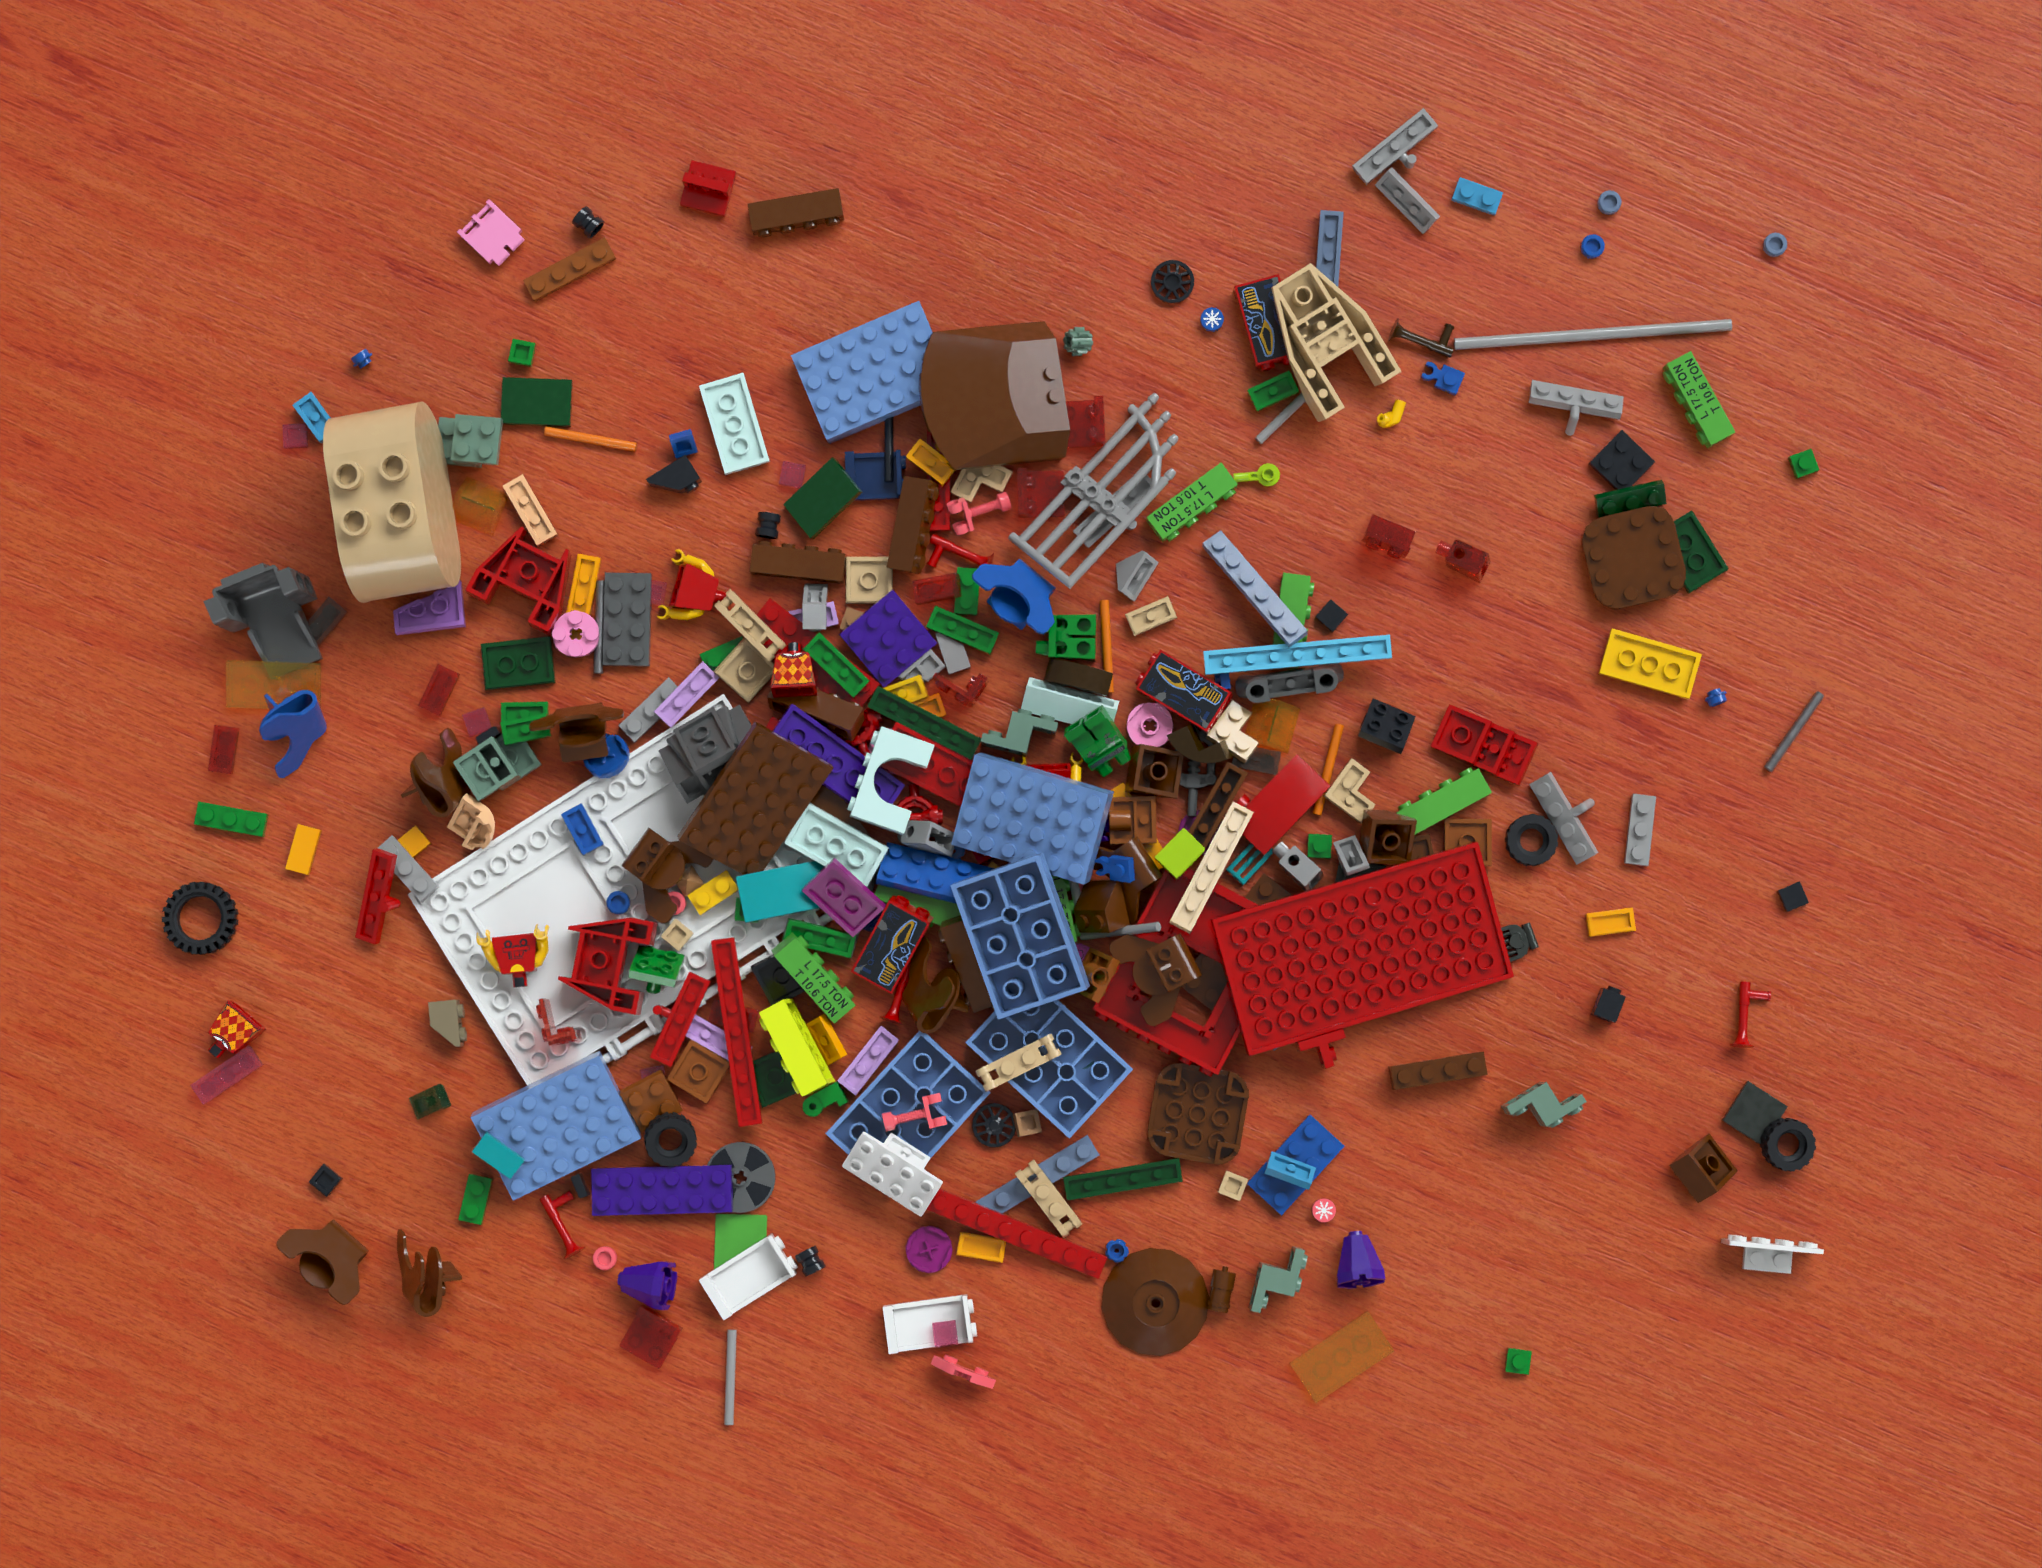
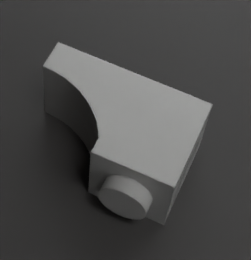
(815, 606)

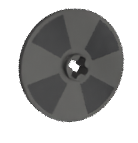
(756, 1167)

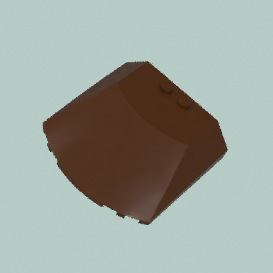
(995, 395)

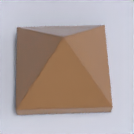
(690, 881)

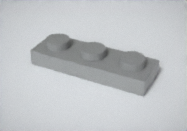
(1407, 200)
(643, 716)
(1640, 829)
(410, 871)

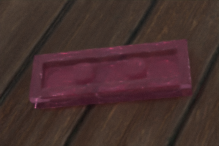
(226, 1075)

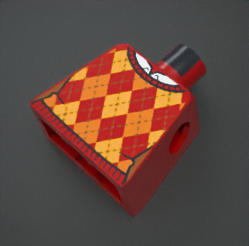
(793, 673)
(233, 1030)

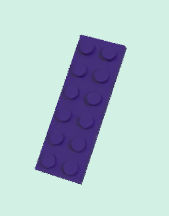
(845, 759)
(662, 1190)

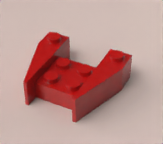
(527, 573)
(602, 960)

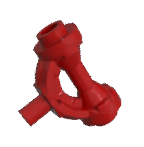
(871, 723)
(930, 811)

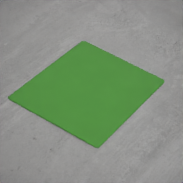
(737, 1233)

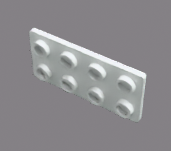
(894, 1170)
(1767, 1256)

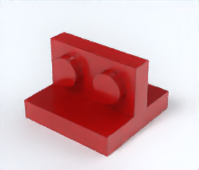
(707, 188)
(1325, 1053)

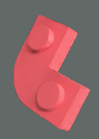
(977, 1376)

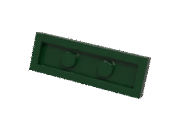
(1630, 498)

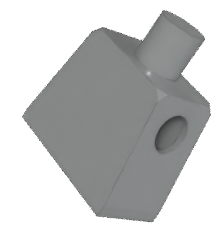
(918, 834)
(1305, 873)

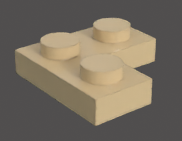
(971, 479)
(1229, 729)
(1344, 791)

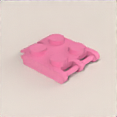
(492, 234)

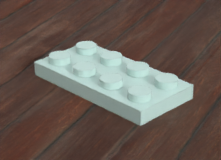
(734, 423)
(827, 837)

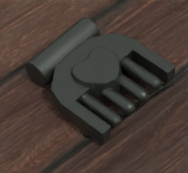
(1520, 940)

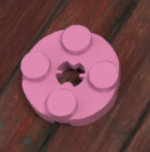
(576, 620)
(1149, 712)

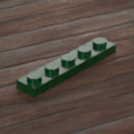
(924, 722)
(1123, 1179)

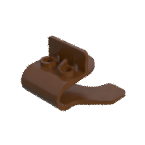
(581, 730)
(439, 786)
(660, 867)
(1145, 873)
(1157, 971)
(931, 1002)
(327, 1259)
(414, 1277)

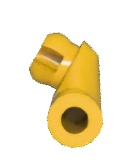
(1393, 417)

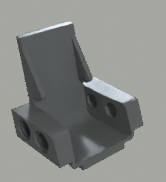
(271, 607)
(703, 748)

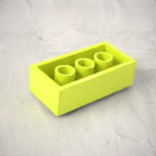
(796, 1047)

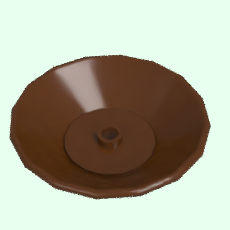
(1152, 1276)

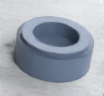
(1609, 202)
(1775, 244)

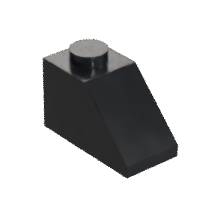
(676, 477)

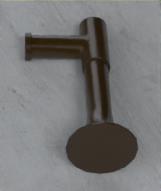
(1438, 347)

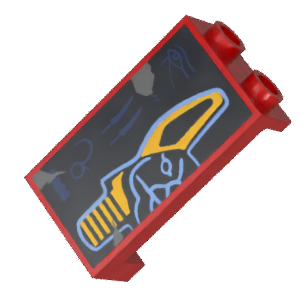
(1262, 322)
(1183, 691)
(892, 943)

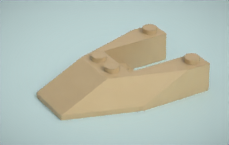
(1318, 327)

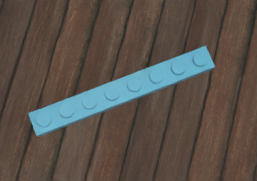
(1297, 655)

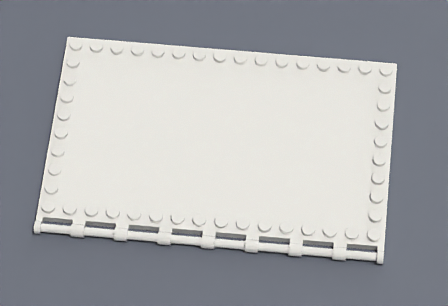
(544, 880)

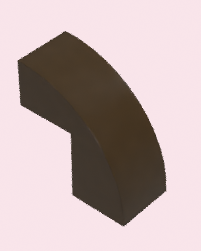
(1078, 676)
(1188, 744)

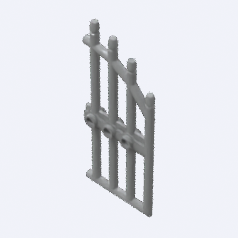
(1101, 500)

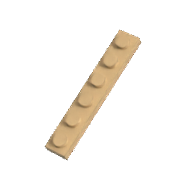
(1211, 867)

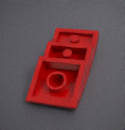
(1484, 745)
(1283, 803)

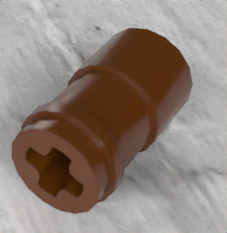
(1221, 1289)

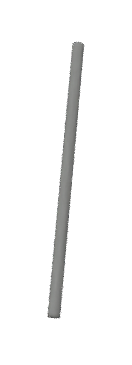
(1592, 334)

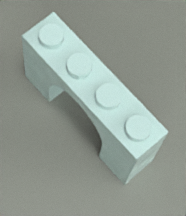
(868, 805)

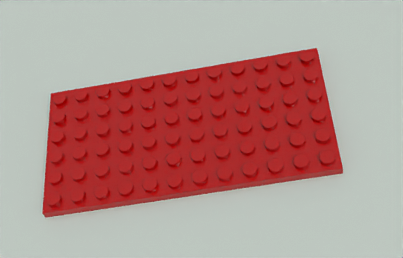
(1362, 948)

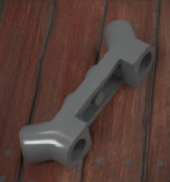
(1289, 682)

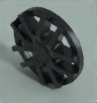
(1172, 281)
(993, 1125)

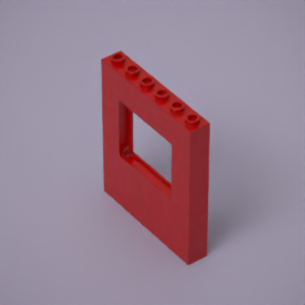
(1178, 1034)

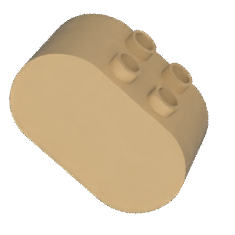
(391, 502)

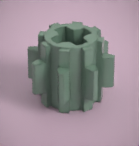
(1078, 341)

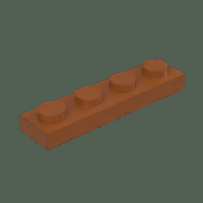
(569, 269)

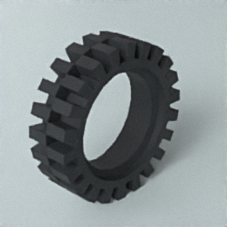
(174, 908)

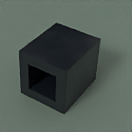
(1608, 1004)

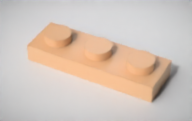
(530, 510)

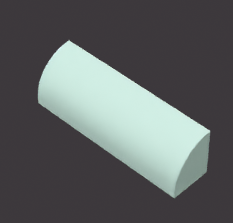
(1063, 702)

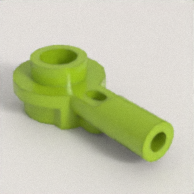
(1266, 475)

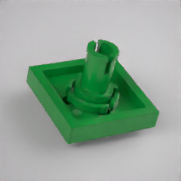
(656, 967)

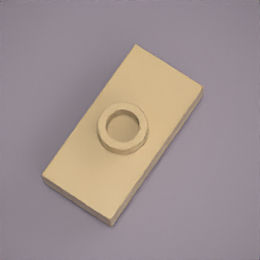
(1151, 616)

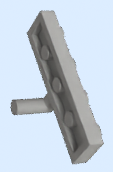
(1395, 147)
(1576, 401)
(1130, 501)
(1565, 817)

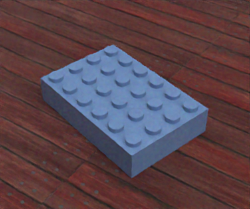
(866, 372)
(1025, 811)
(1020, 935)
(915, 1072)
(1060, 1086)
(559, 1123)

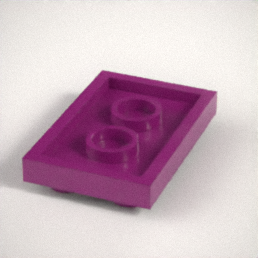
(843, 897)

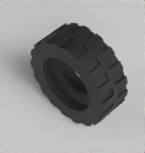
(1531, 822)
(670, 1157)
(1800, 1157)

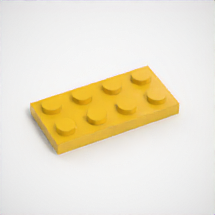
(1650, 663)

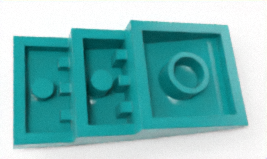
(777, 891)

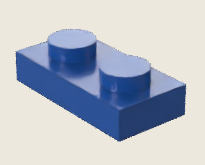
(582, 829)

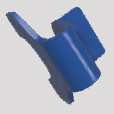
(1019, 594)
(300, 720)

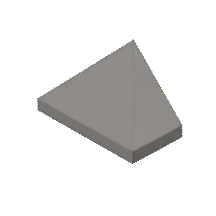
(1134, 573)
(1350, 856)

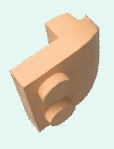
(473, 823)

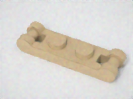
(749, 625)
(1018, 1062)
(1048, 1198)

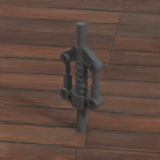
(1195, 781)

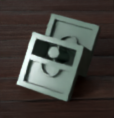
(471, 440)
(1019, 732)
(495, 766)
(1544, 1105)
(1278, 1279)

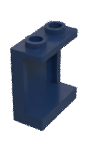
(868, 475)

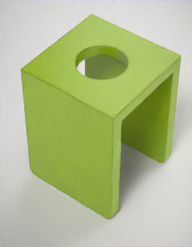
(1180, 853)

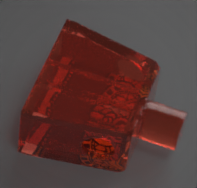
(1471, 565)

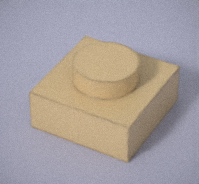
(677, 934)
(1232, 1185)

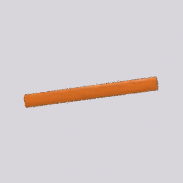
(589, 438)
(1106, 639)
(1329, 765)

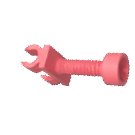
(961, 527)
(891, 1120)

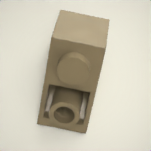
(446, 1020)

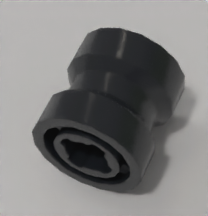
(587, 222)
(768, 525)
(810, 1261)

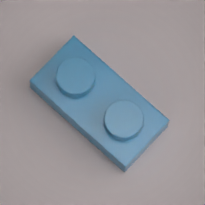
(1477, 196)
(312, 414)
(1290, 1170)

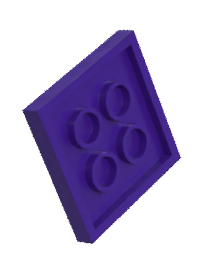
(888, 638)

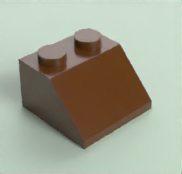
(1154, 771)
(1387, 837)
(1101, 907)
(1703, 1168)

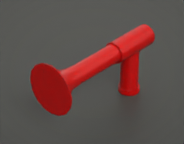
(944, 544)
(1745, 995)
(893, 1013)
(550, 1208)

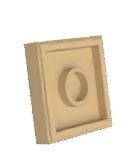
(867, 579)
(745, 670)

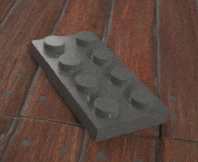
(627, 619)

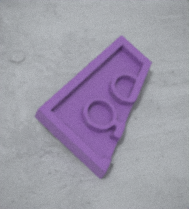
(433, 613)

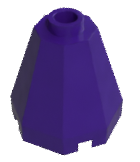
(1359, 1263)
(650, 1283)

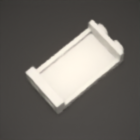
(748, 1275)
(910, 1323)

